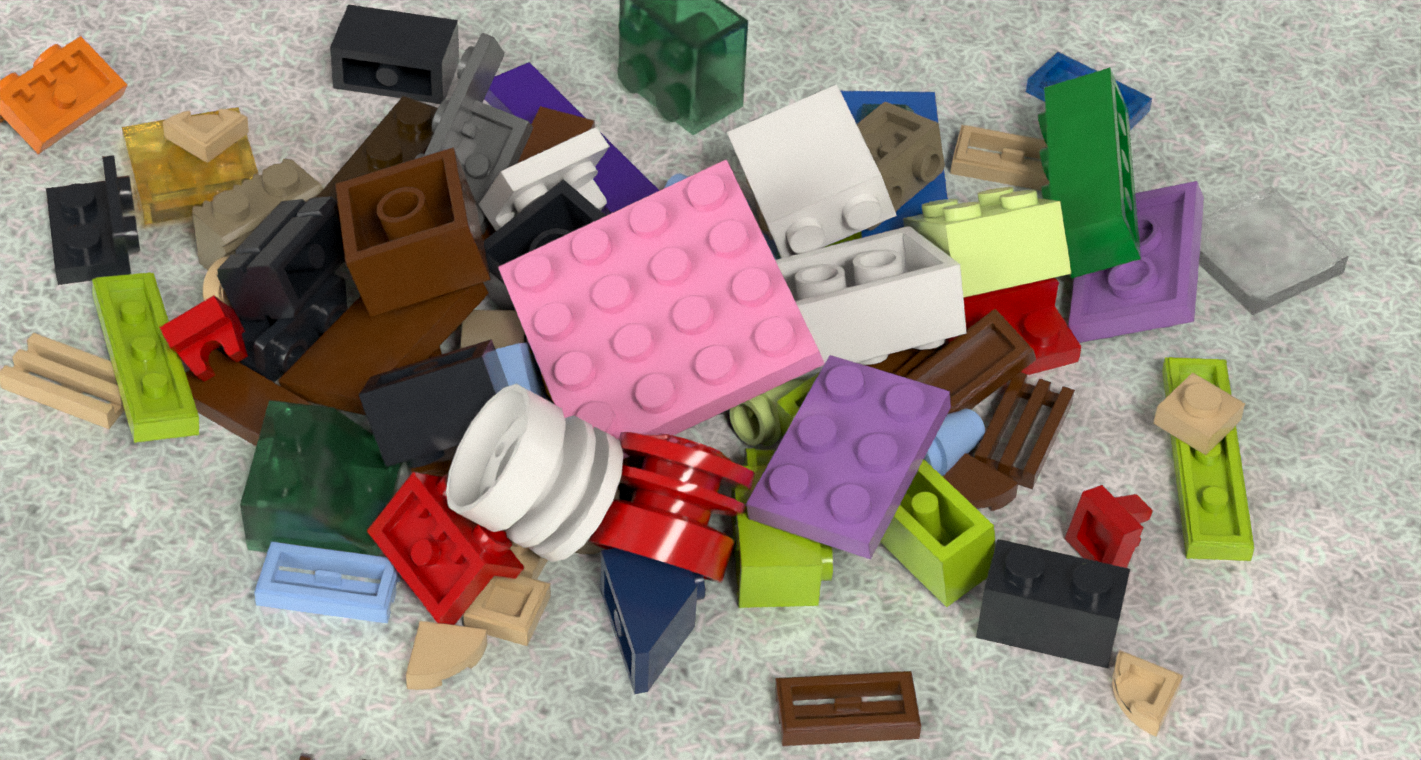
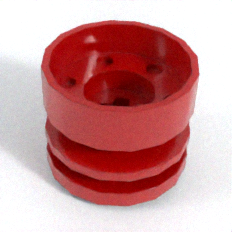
(674, 504)

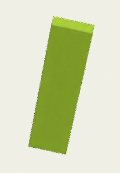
(145, 367)
(1210, 485)

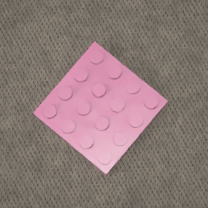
(661, 311)

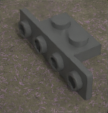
(481, 134)

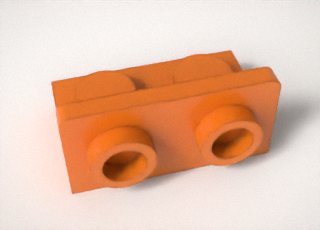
(58, 93)

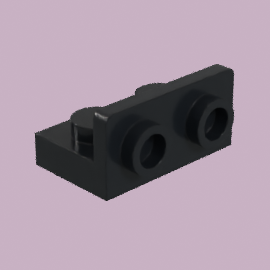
(90, 229)
(279, 343)

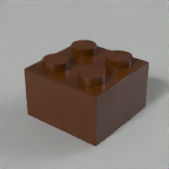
(411, 232)

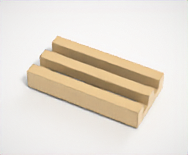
(1003, 168)
(77, 374)

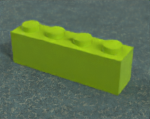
(934, 528)

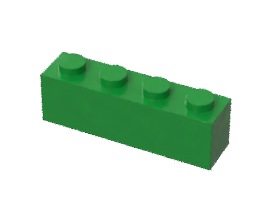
(1091, 170)

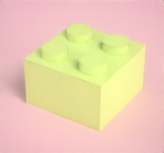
(1000, 239)

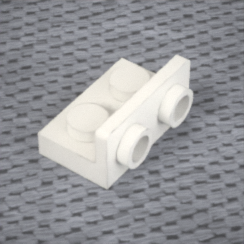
(530, 179)

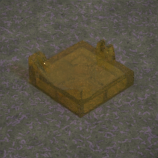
(173, 180)

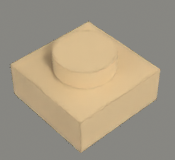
(1199, 413)

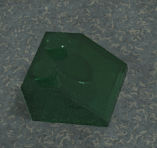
(315, 481)

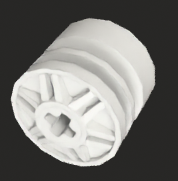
(534, 473)

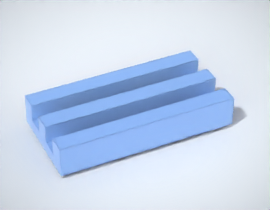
(326, 590)

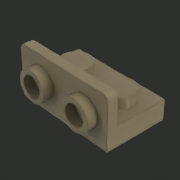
(904, 149)

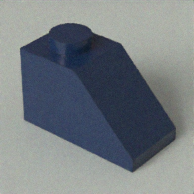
(649, 611)

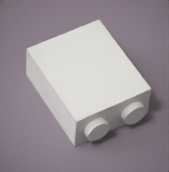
(812, 173)

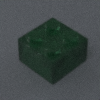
(684, 58)

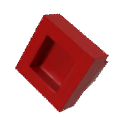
(202, 331)
(1107, 526)

